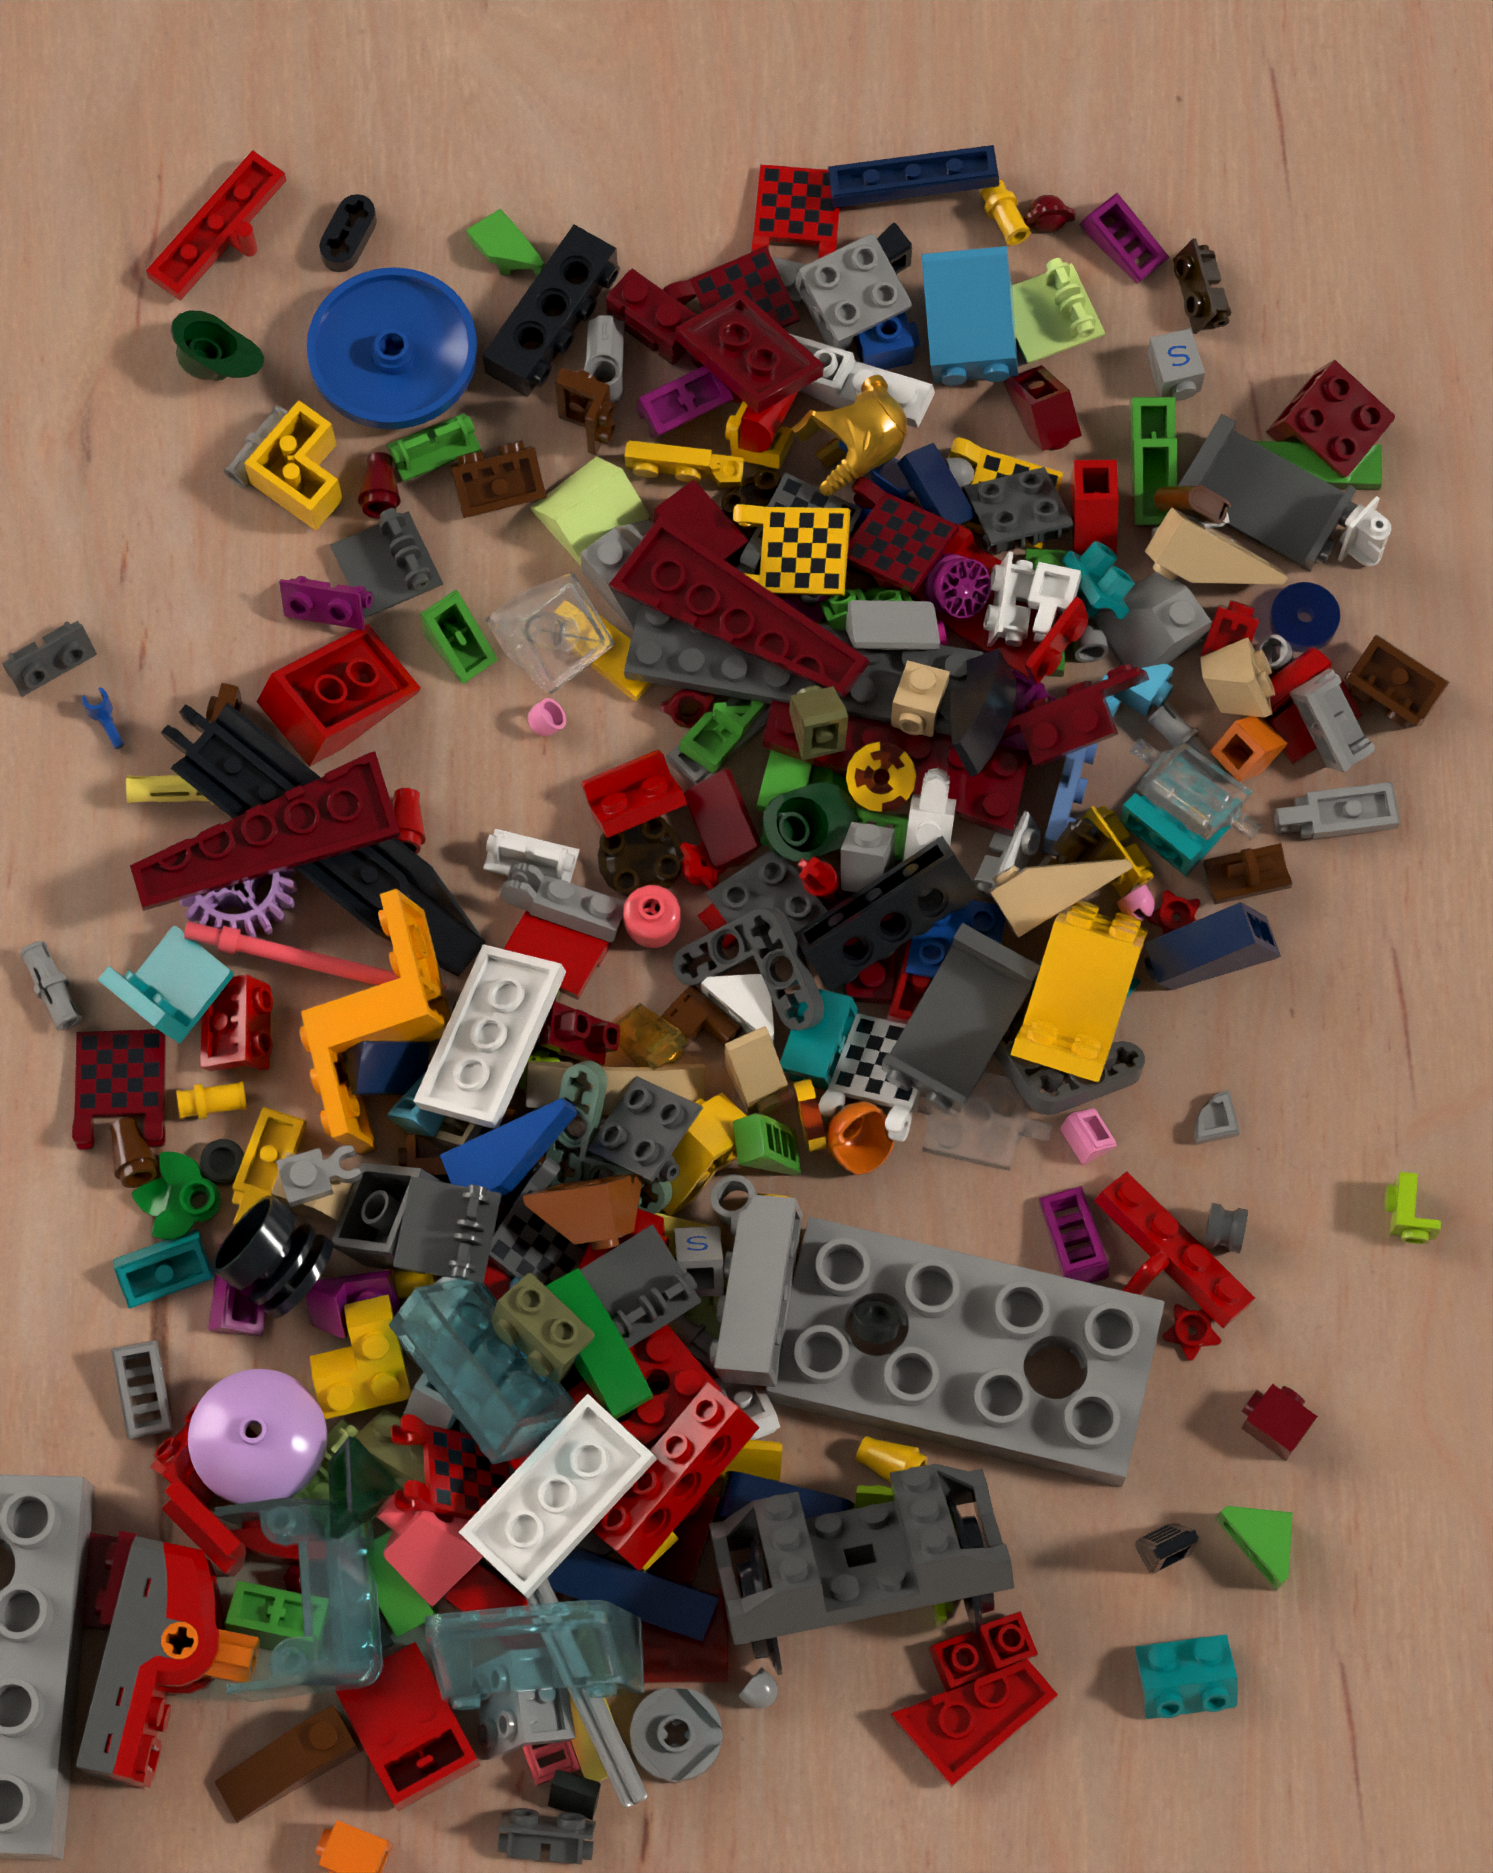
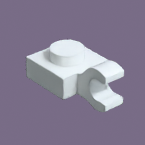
(1051, 594)

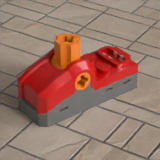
(162, 1605)

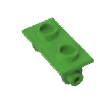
(434, 447)

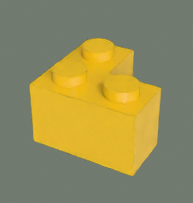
(289, 468)
(702, 1151)
(368, 1371)

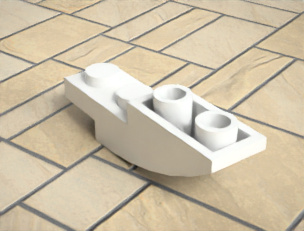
(845, 376)

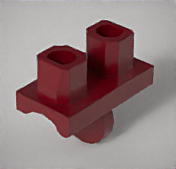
(578, 1034)

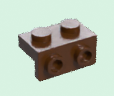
(587, 404)
(1396, 682)

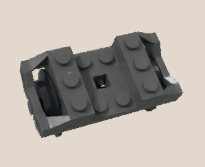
(861, 1558)

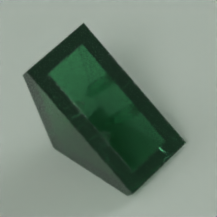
(356, 1487)

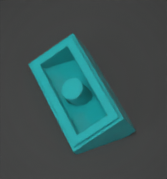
(163, 1269)

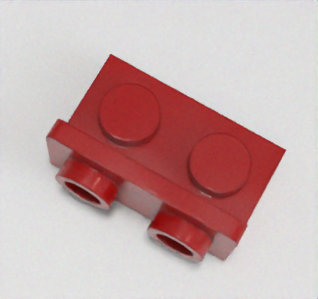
(632, 793)
(238, 1026)

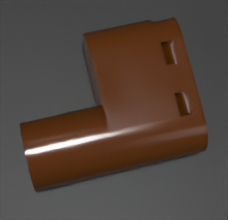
(1194, 502)
(695, 1012)

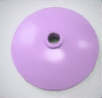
(262, 1467)

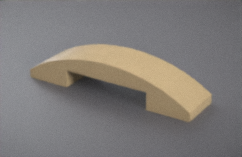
(545, 1079)

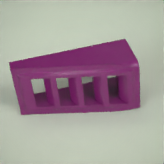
(1104, 238)
(1083, 1264)

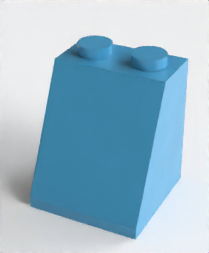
(970, 315)

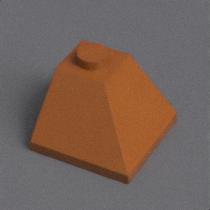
(590, 1209)

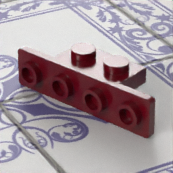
(1075, 720)

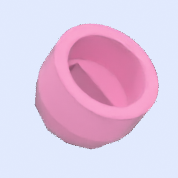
(546, 717)
(1137, 902)

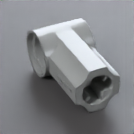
(606, 352)

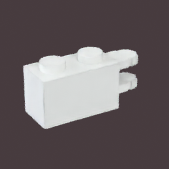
(930, 815)

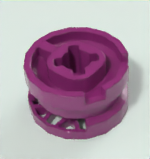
(966, 594)

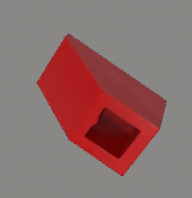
(1094, 504)

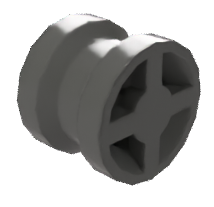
(1225, 1227)

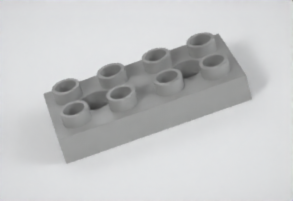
(966, 1351)
(41, 1632)

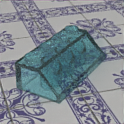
(477, 1373)

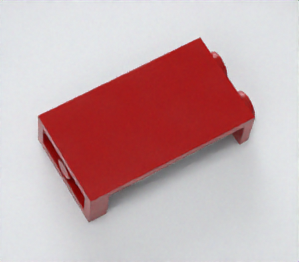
(1032, 658)

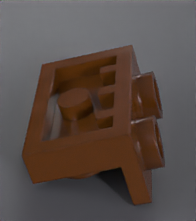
(497, 480)

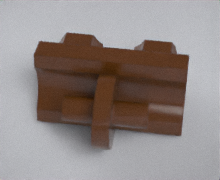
(1247, 873)

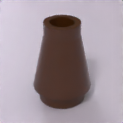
(131, 1154)

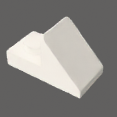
(754, 1403)

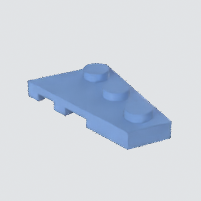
(1070, 790)

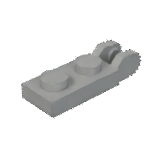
(563, 902)

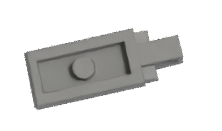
(1340, 812)

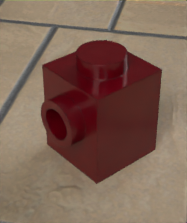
(1277, 1419)

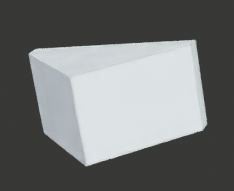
(743, 999)

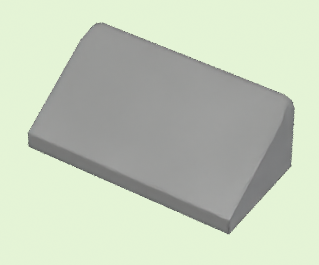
(892, 625)

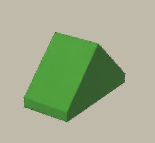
(457, 637)
(1263, 1539)

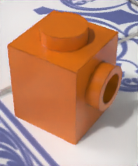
(1248, 747)
(351, 1850)

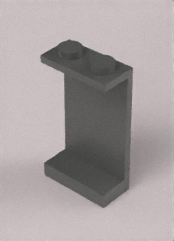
(1271, 496)
(960, 1020)

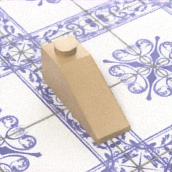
(1204, 556)
(1043, 891)

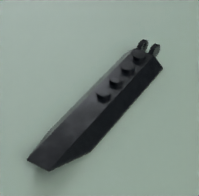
(245, 767)

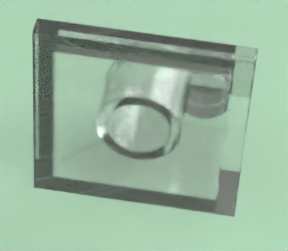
(551, 631)

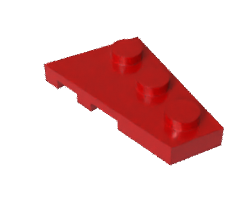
(973, 1720)

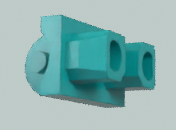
(1096, 586)

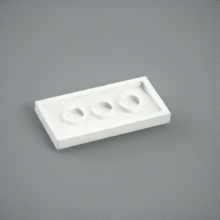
(490, 1036)
(557, 1495)

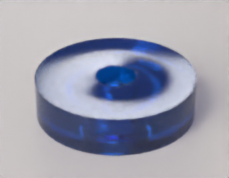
(1310, 599)

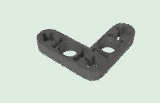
(755, 947)
(1073, 1093)

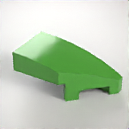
(504, 244)
(719, 733)

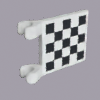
(861, 1077)

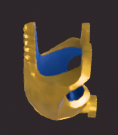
(866, 431)

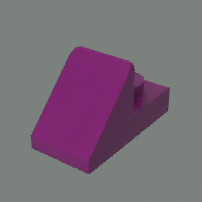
(330, 1295)

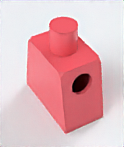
(427, 1549)

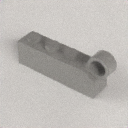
(758, 1283)

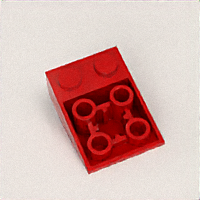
(408, 1729)

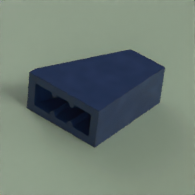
(1211, 947)

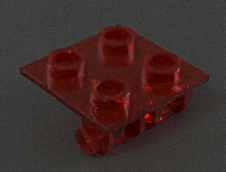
(681, 1659)

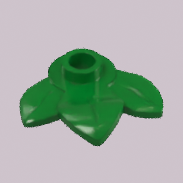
(172, 1196)

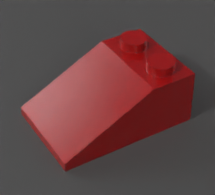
(336, 694)

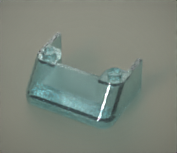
(338, 1602)
(535, 1649)

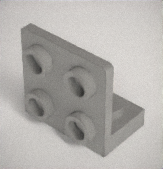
(851, 291)
(523, 1720)

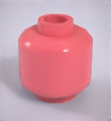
(652, 916)

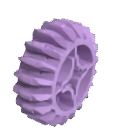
(255, 916)

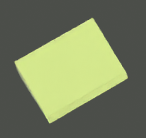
(590, 506)

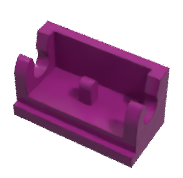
(682, 401)

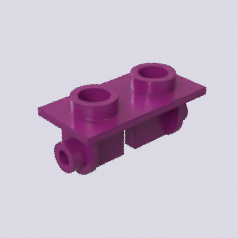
(320, 603)

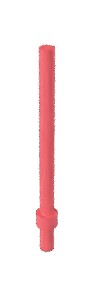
(231, 940)

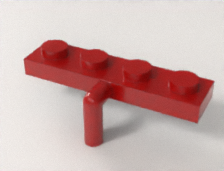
(219, 223)
(1172, 1250)

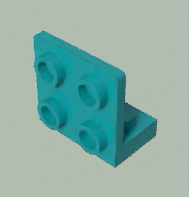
(1167, 834)
(172, 984)

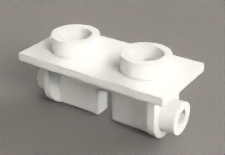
(1365, 534)
(1004, 617)
(1014, 850)
(551, 858)

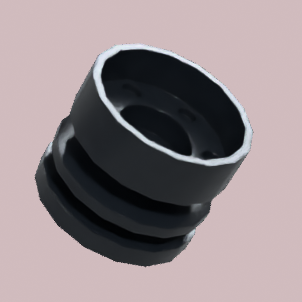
(272, 1256)

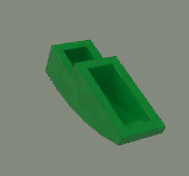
(607, 1360)

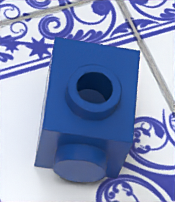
(888, 343)

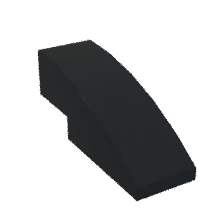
(982, 709)

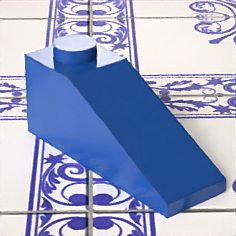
(508, 1152)

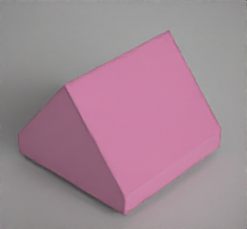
(1087, 1135)

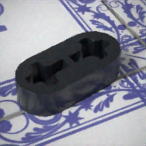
(355, 237)

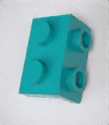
(1187, 1676)

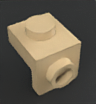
(919, 699)

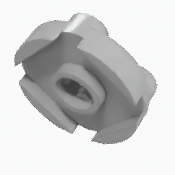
(677, 1707)

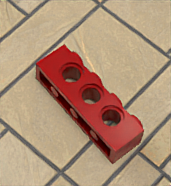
(686, 1466)

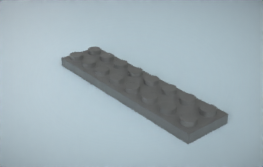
(686, 658)

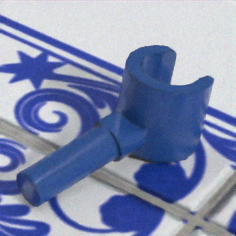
(103, 714)

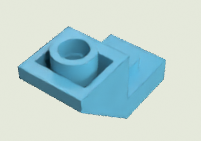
(1147, 694)

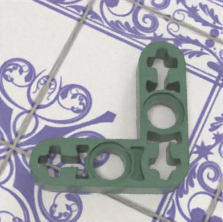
(586, 1163)

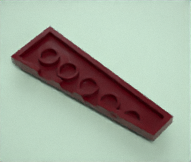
(711, 595)
(984, 799)
(305, 825)

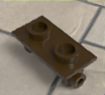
(1195, 270)
(1078, 843)

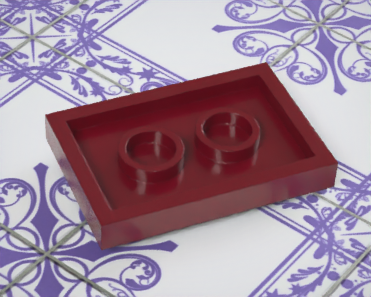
(749, 352)

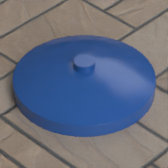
(392, 348)

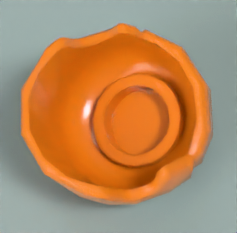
(859, 1138)

